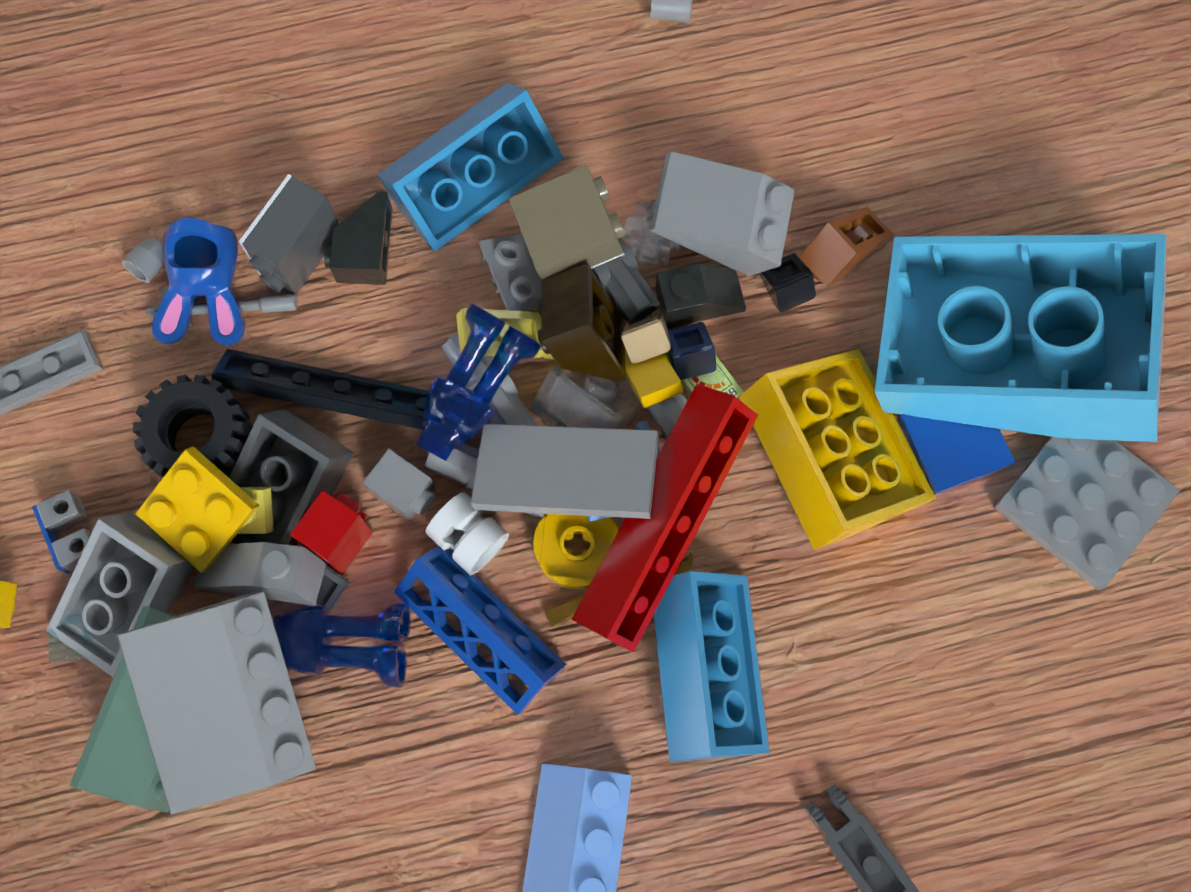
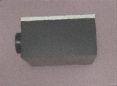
(289, 235)

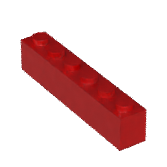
(650, 550)

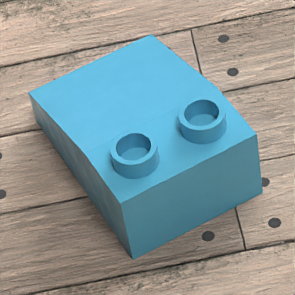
(1027, 333)

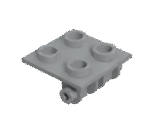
(513, 272)

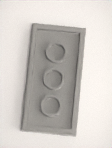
(566, 471)

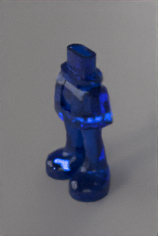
(457, 411)
(308, 634)

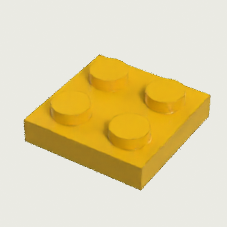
(197, 509)

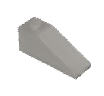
(276, 569)

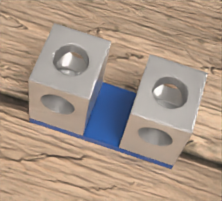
(54, 519)

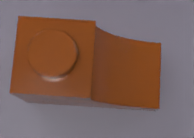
(845, 245)

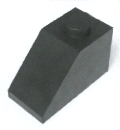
(362, 244)
(698, 294)

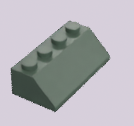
(118, 753)

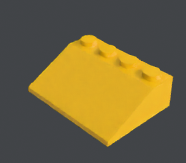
(835, 447)

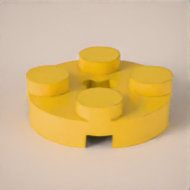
(558, 562)

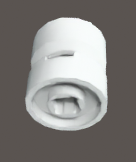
(466, 533)

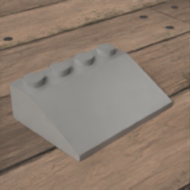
(216, 702)

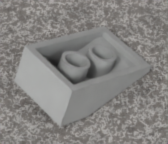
(723, 212)
(114, 578)

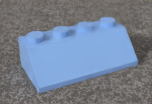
(577, 830)

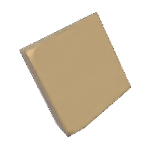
(646, 338)

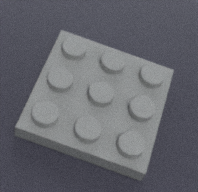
(1087, 504)

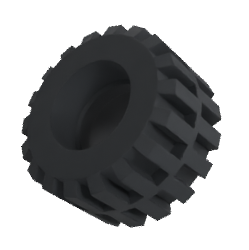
(181, 402)

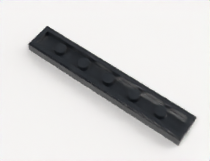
(322, 388)

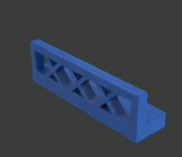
(482, 620)

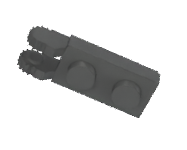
(859, 848)

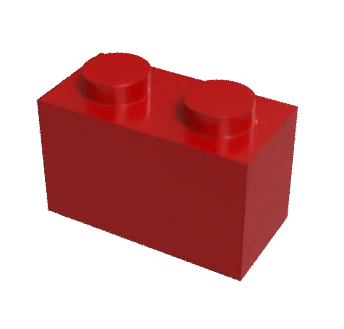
(333, 530)

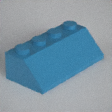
(471, 165)
(709, 668)

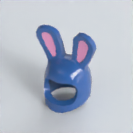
(199, 262)

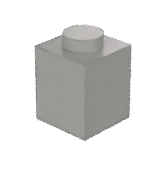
(400, 486)

